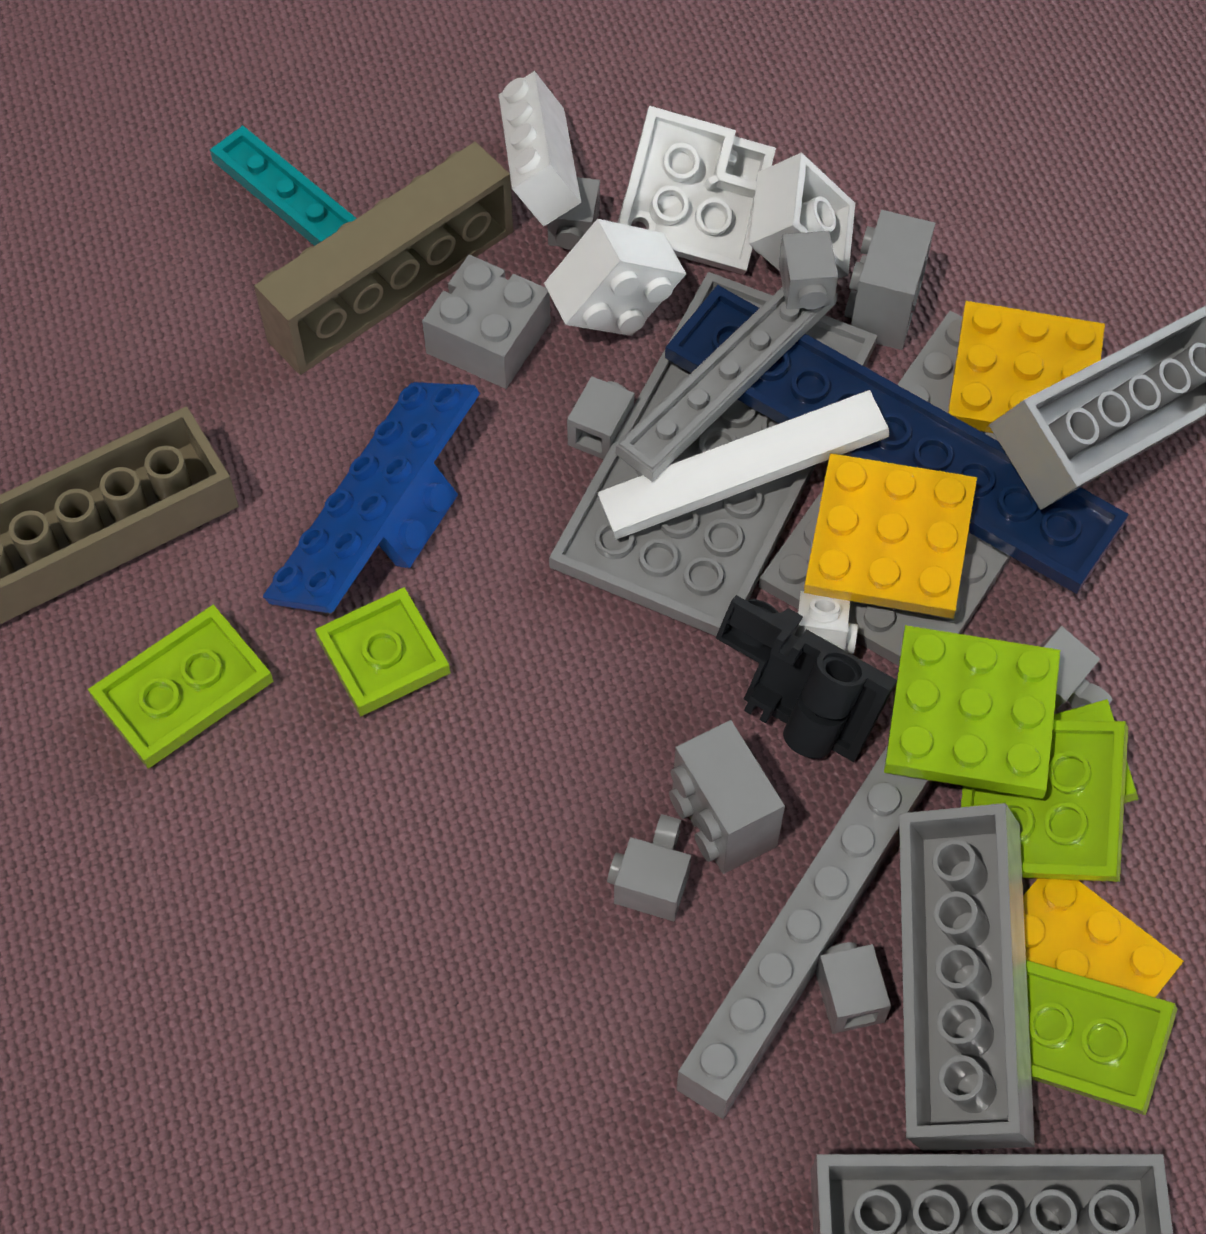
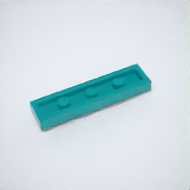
(279, 186)

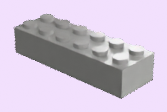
(1108, 411)
(965, 980)
(990, 1194)

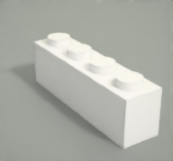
(538, 148)

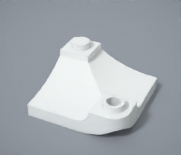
(696, 188)

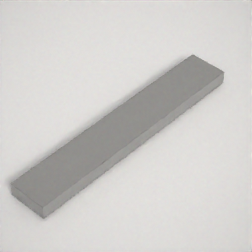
(715, 385)

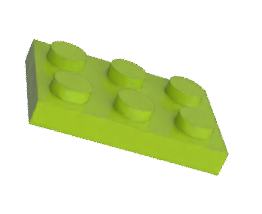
(180, 686)
(1096, 1037)

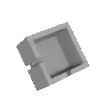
(889, 276)
(487, 321)
(725, 797)

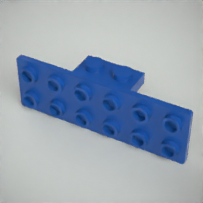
(385, 500)

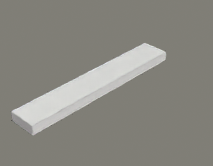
(743, 464)

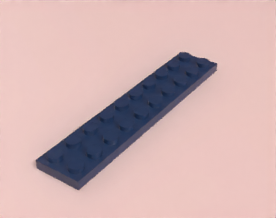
(1058, 541)

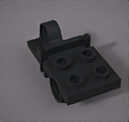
(805, 681)

